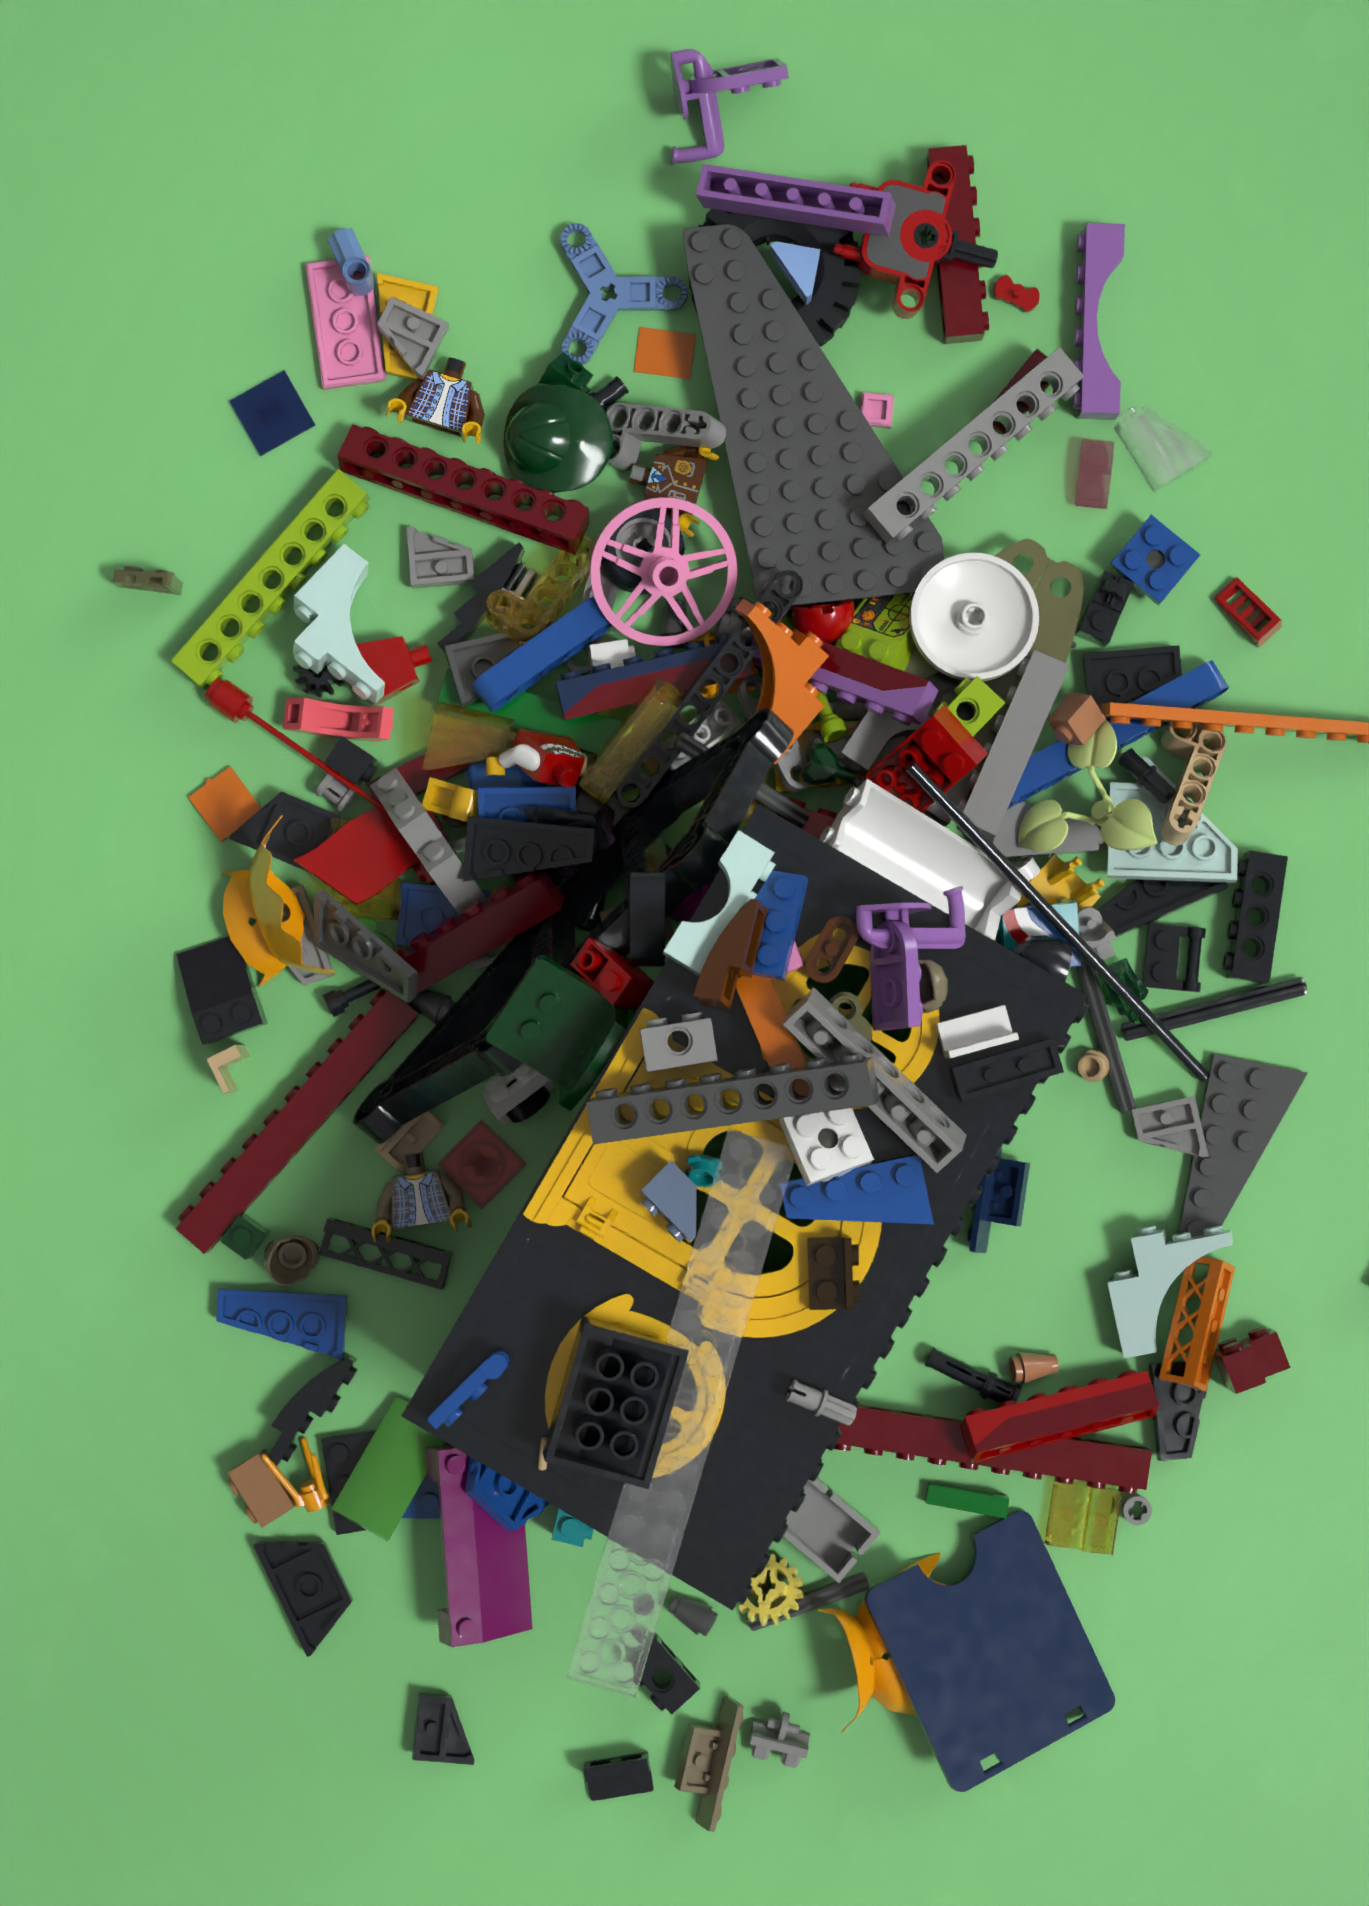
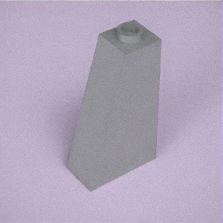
(1080, 837)

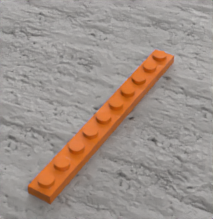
(1243, 722)

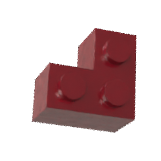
(1250, 1360)

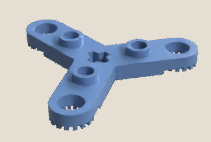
(632, 293)

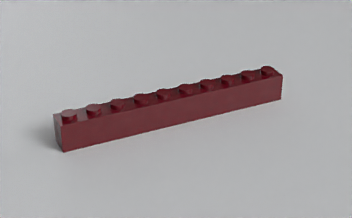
(297, 1121)
(942, 1440)

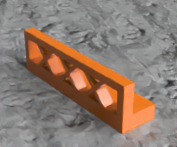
(1207, 1326)

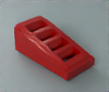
(1266, 613)

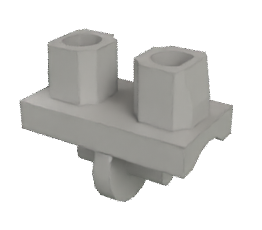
(1096, 931)
(781, 1737)

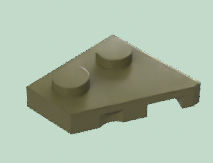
(157, 581)

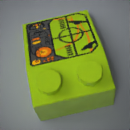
(881, 631)

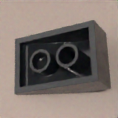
(220, 991)

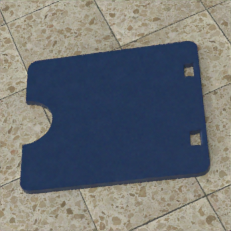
(991, 1655)

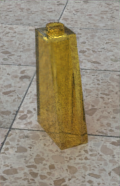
(630, 740)

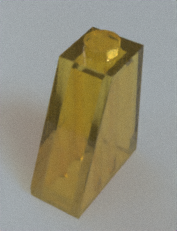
(466, 736)

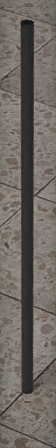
(1056, 920)

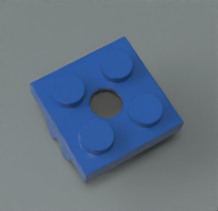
(1154, 560)

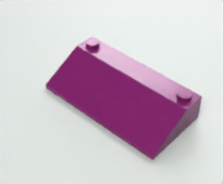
(481, 1561)

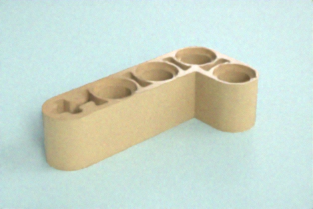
(1190, 784)

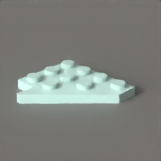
(1202, 858)

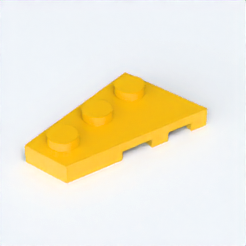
(413, 293)

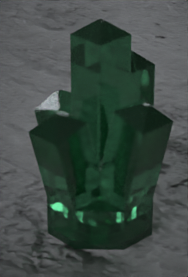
(1127, 975)

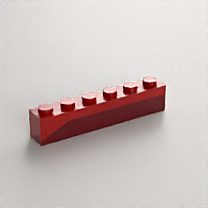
(1059, 1415)

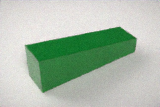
(967, 1500)

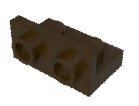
(831, 1273)

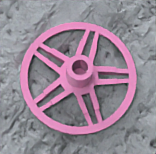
(663, 571)

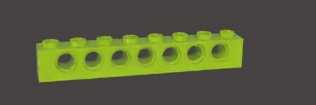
(274, 561)

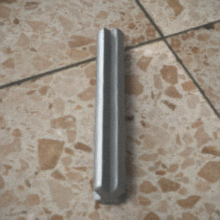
(821, 1597)

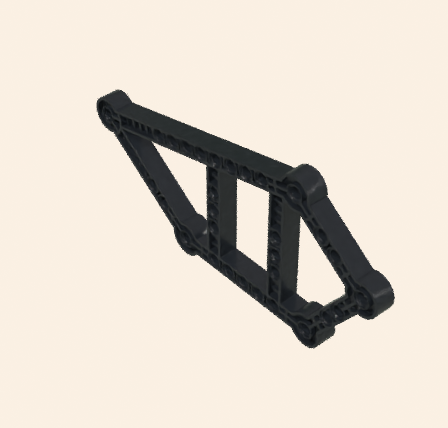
(455, 1050)

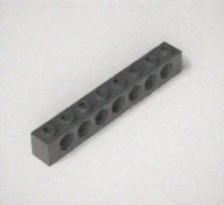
(610, 1126)

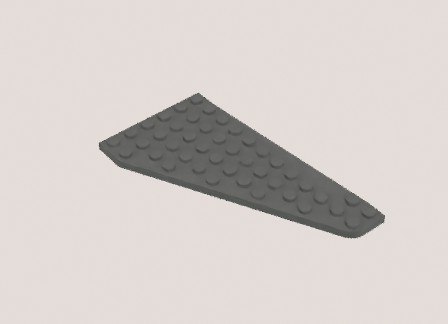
(795, 438)

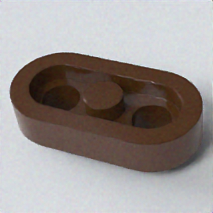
(830, 949)

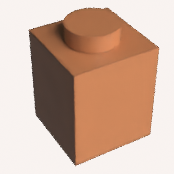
(1076, 719)

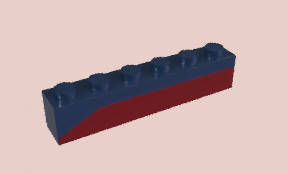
(627, 684)

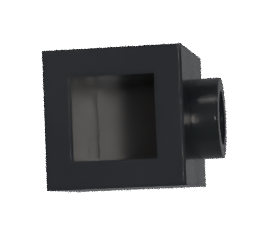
(352, 761)

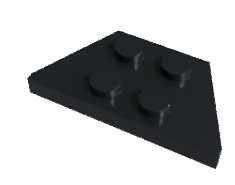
(295, 834)
(306, 1586)

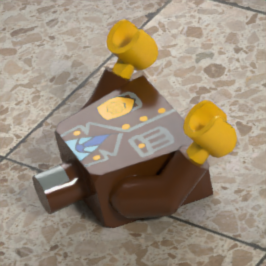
(675, 475)

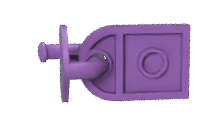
(704, 88)
(895, 956)

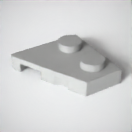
(412, 334)
(437, 562)
(1172, 1126)

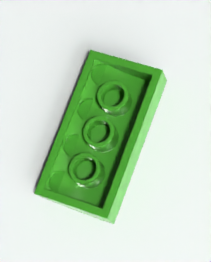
(386, 1474)

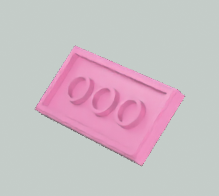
(344, 328)

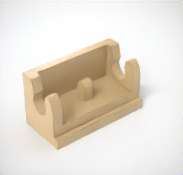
(410, 1139)

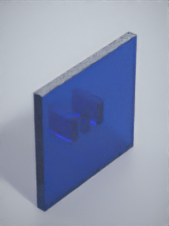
(272, 413)

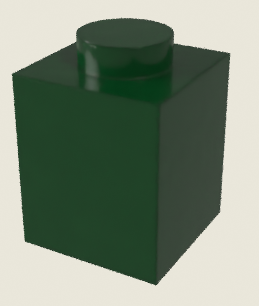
(245, 1236)

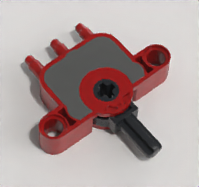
(901, 256)

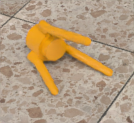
(313, 1492)

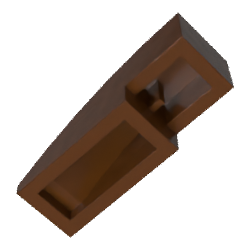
(732, 956)

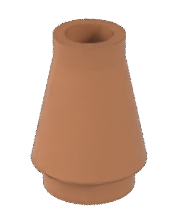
(1029, 1367)

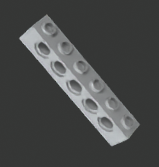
(900, 1102)

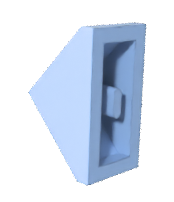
(798, 266)

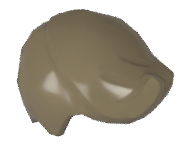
(290, 1259)

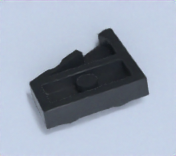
(439, 1732)

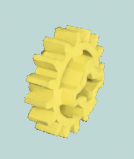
(780, 1593)

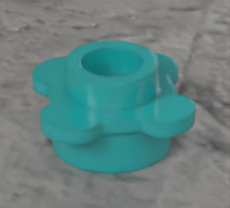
(701, 1169)

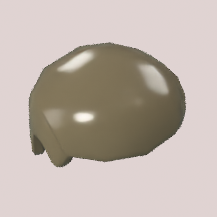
(932, 985)

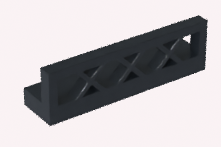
(397, 1244)

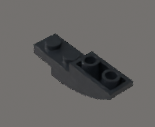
(315, 1397)

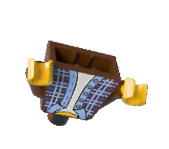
(442, 402)

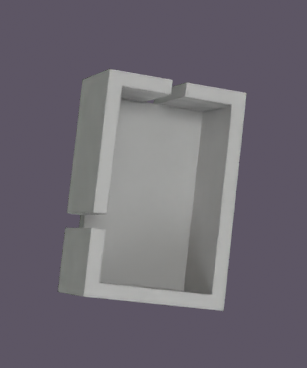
(829, 1529)

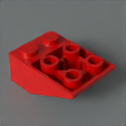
(939, 748)

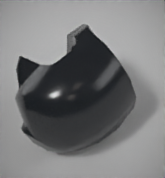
(1047, 953)

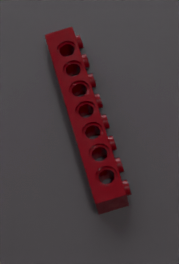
(473, 502)

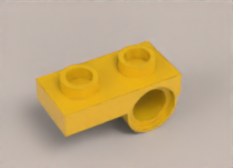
(450, 799)

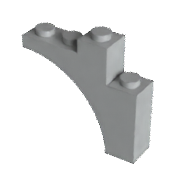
(426, 840)

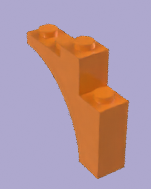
(787, 665)

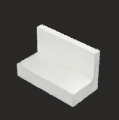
(975, 1032)

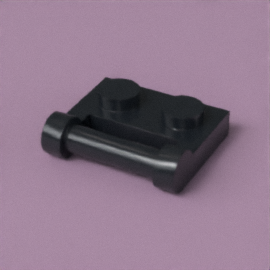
(1163, 954)

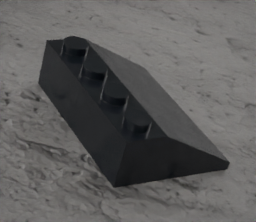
(614, 1403)

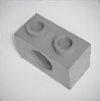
(699, 1049)

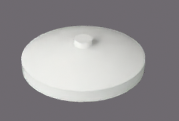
(974, 617)

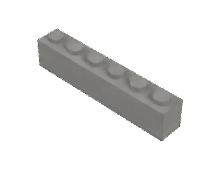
(1014, 741)

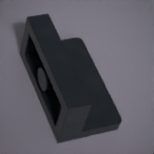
(618, 1776)

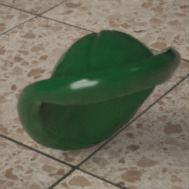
(557, 438)

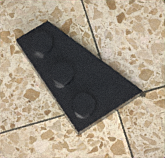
(1178, 1414)

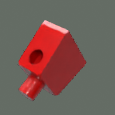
(394, 663)

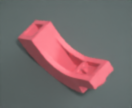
(338, 720)

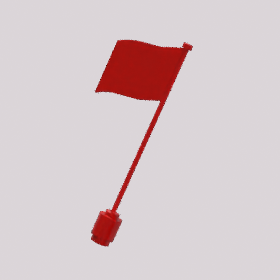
(361, 854)

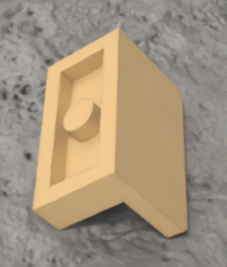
(221, 1061)

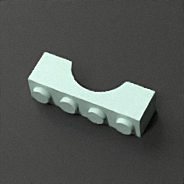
(743, 865)

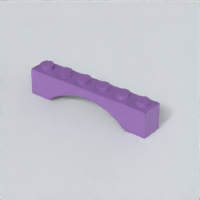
(1099, 388)

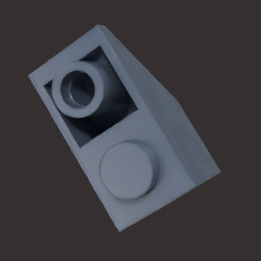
(674, 1199)

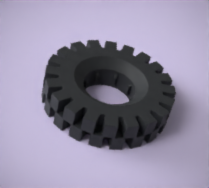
(836, 276)

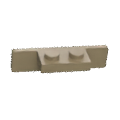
(707, 1761)

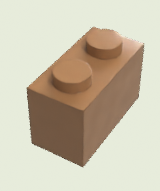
(260, 1490)

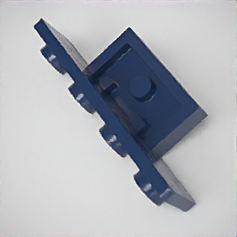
(999, 1202)

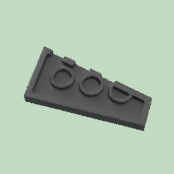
(357, 947)

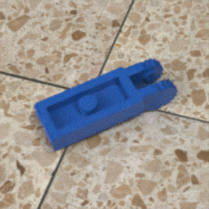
(470, 1388)

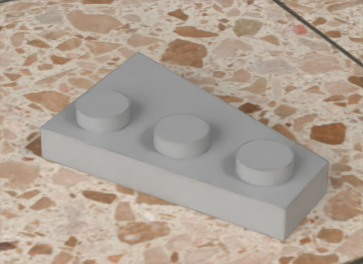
(311, 954)

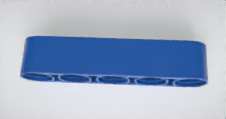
(541, 655)

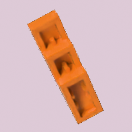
(767, 1020)

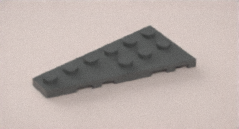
(1238, 1119)

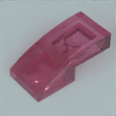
(1094, 473)

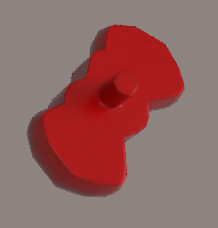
(1016, 294)

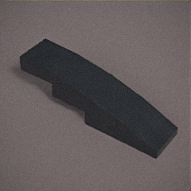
(475, 610)

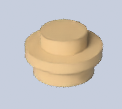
(1093, 1065)

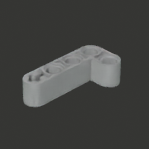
(629, 435)

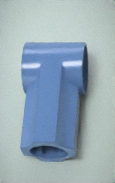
(351, 261)

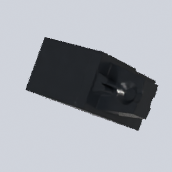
(1104, 608)

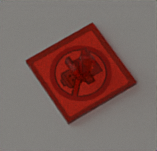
(481, 1164)

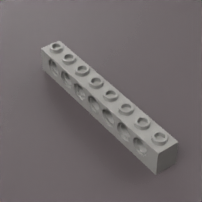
(1055, 369)

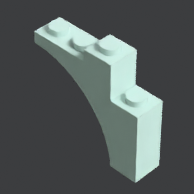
(329, 638)
(1139, 1296)

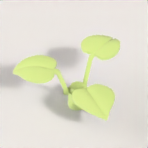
(1122, 826)

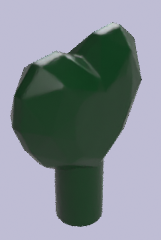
(824, 767)

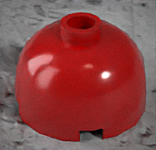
(824, 620)

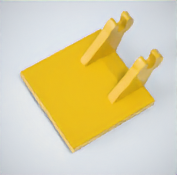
(1059, 881)

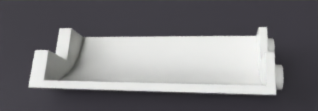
(920, 855)

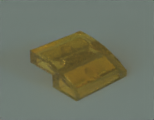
(1083, 1518)

